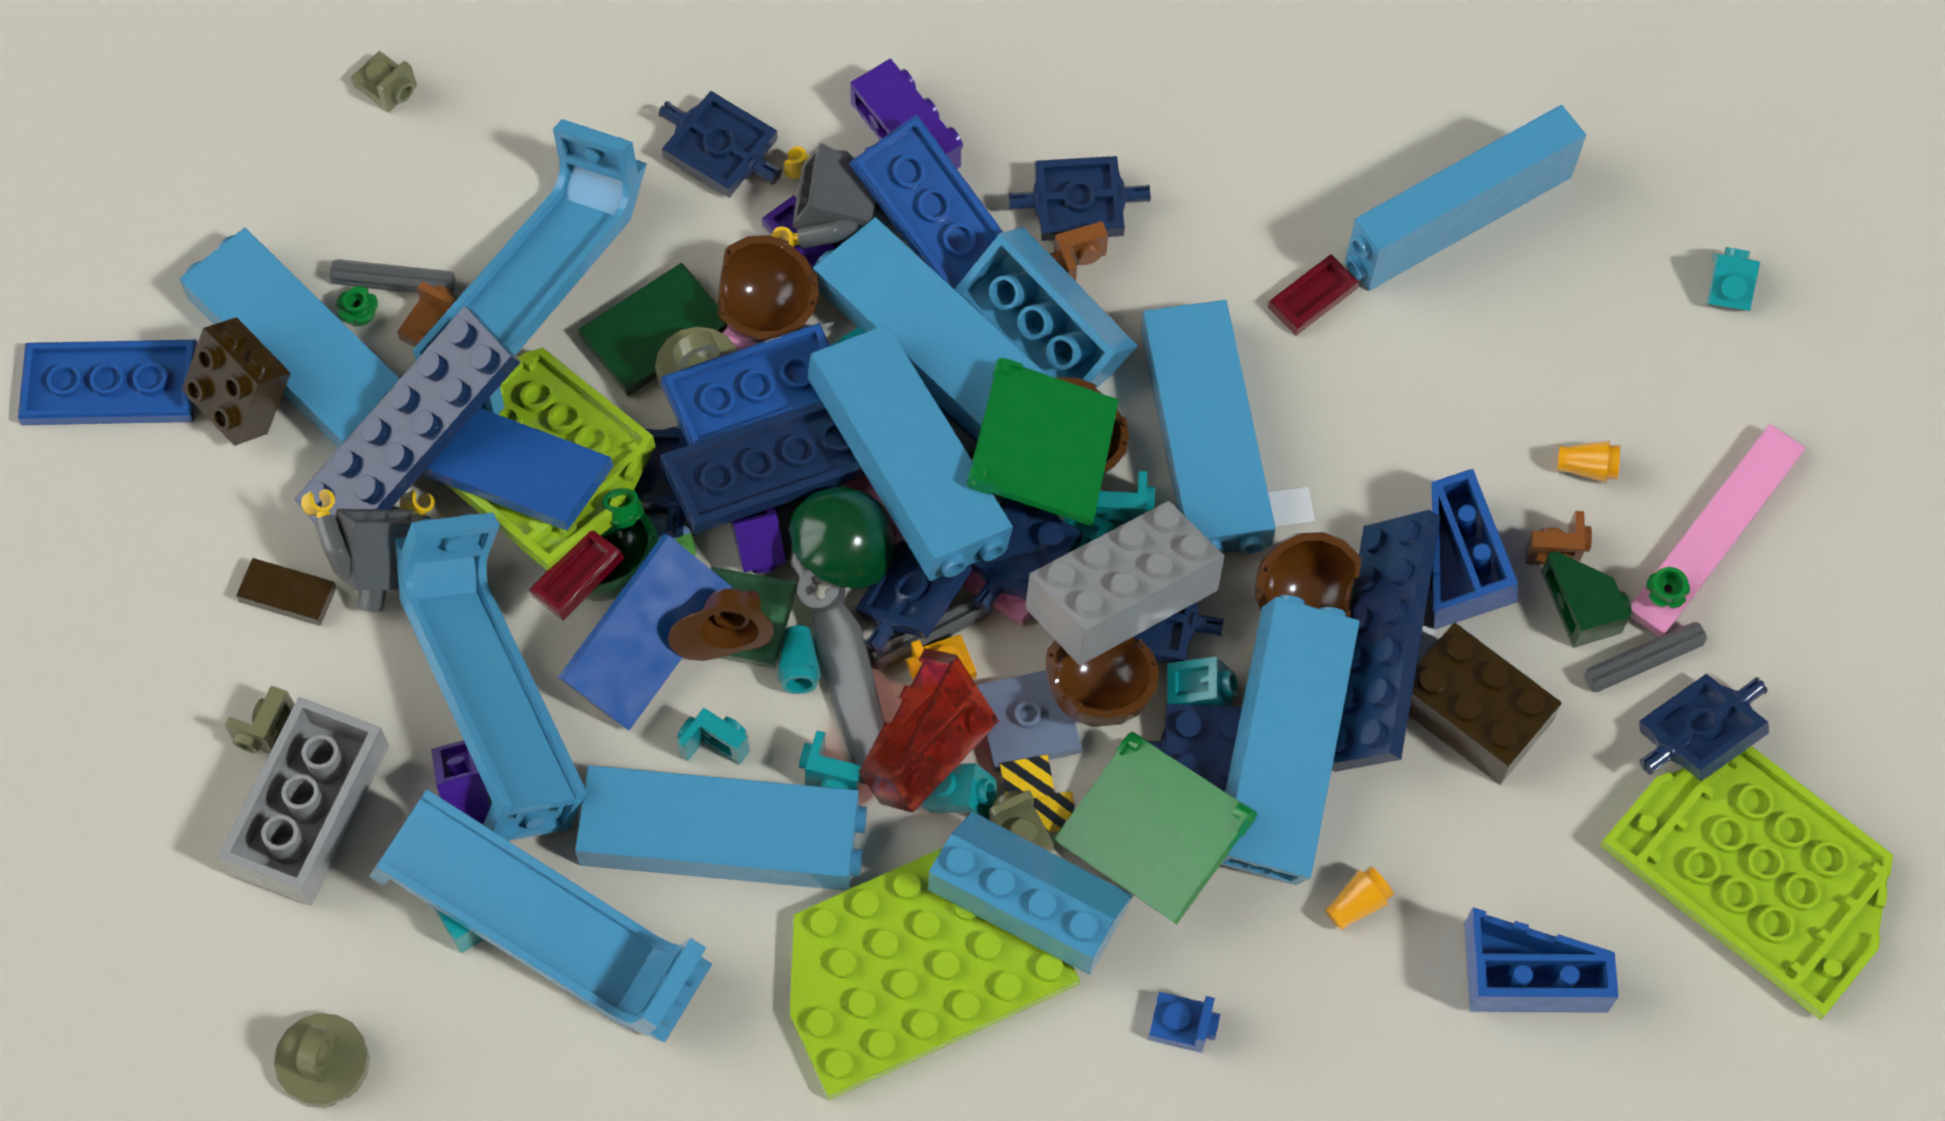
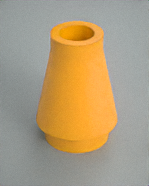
(1591, 460)
(1359, 898)

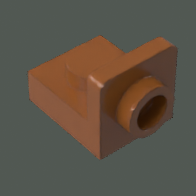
(1080, 247)
(426, 313)
(1554, 539)

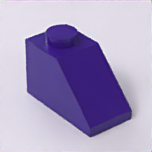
(759, 542)
(460, 781)

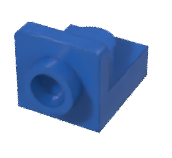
(1184, 1022)

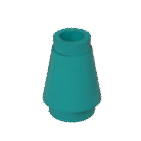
(798, 661)

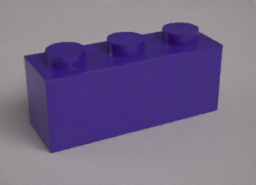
(889, 99)

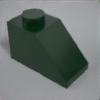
(1585, 599)

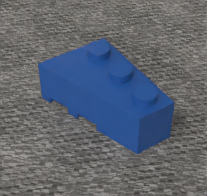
(1469, 557)
(1534, 971)

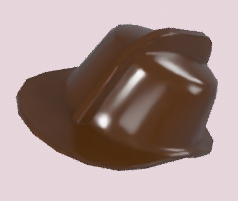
(726, 625)

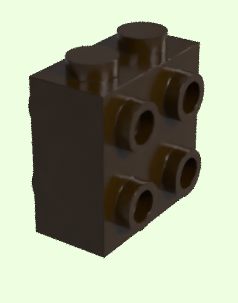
(235, 381)

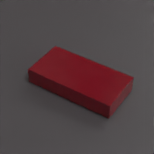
(1313, 294)
(576, 575)

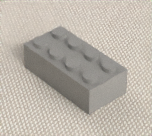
(1124, 582)
(304, 801)

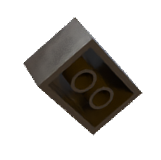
(1479, 703)

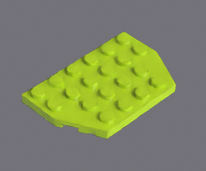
(562, 404)
(1762, 872)
(904, 975)

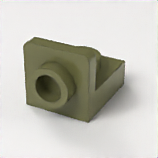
(385, 81)
(268, 721)
(1019, 816)

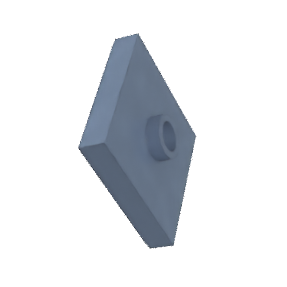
(1028, 720)

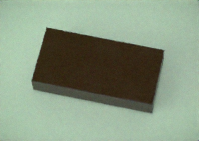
(286, 591)

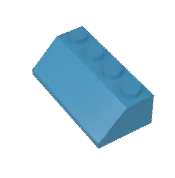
(1044, 310)
(1028, 891)

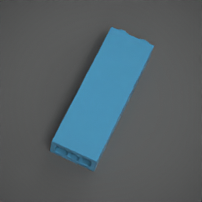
(1464, 197)
(946, 339)
(331, 370)
(1208, 425)
(908, 452)
(1289, 735)
(720, 828)

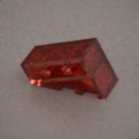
(930, 734)

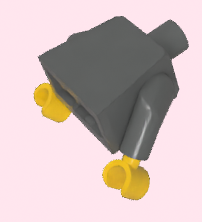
(829, 198)
(363, 542)

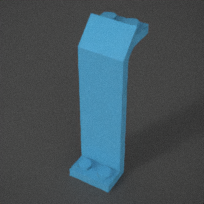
(556, 243)
(485, 676)
(542, 918)

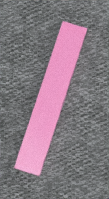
(1722, 523)

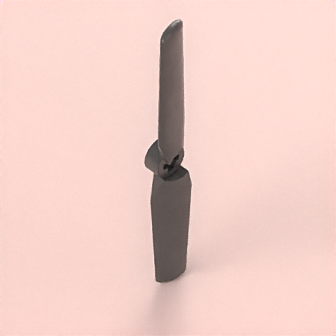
(840, 652)

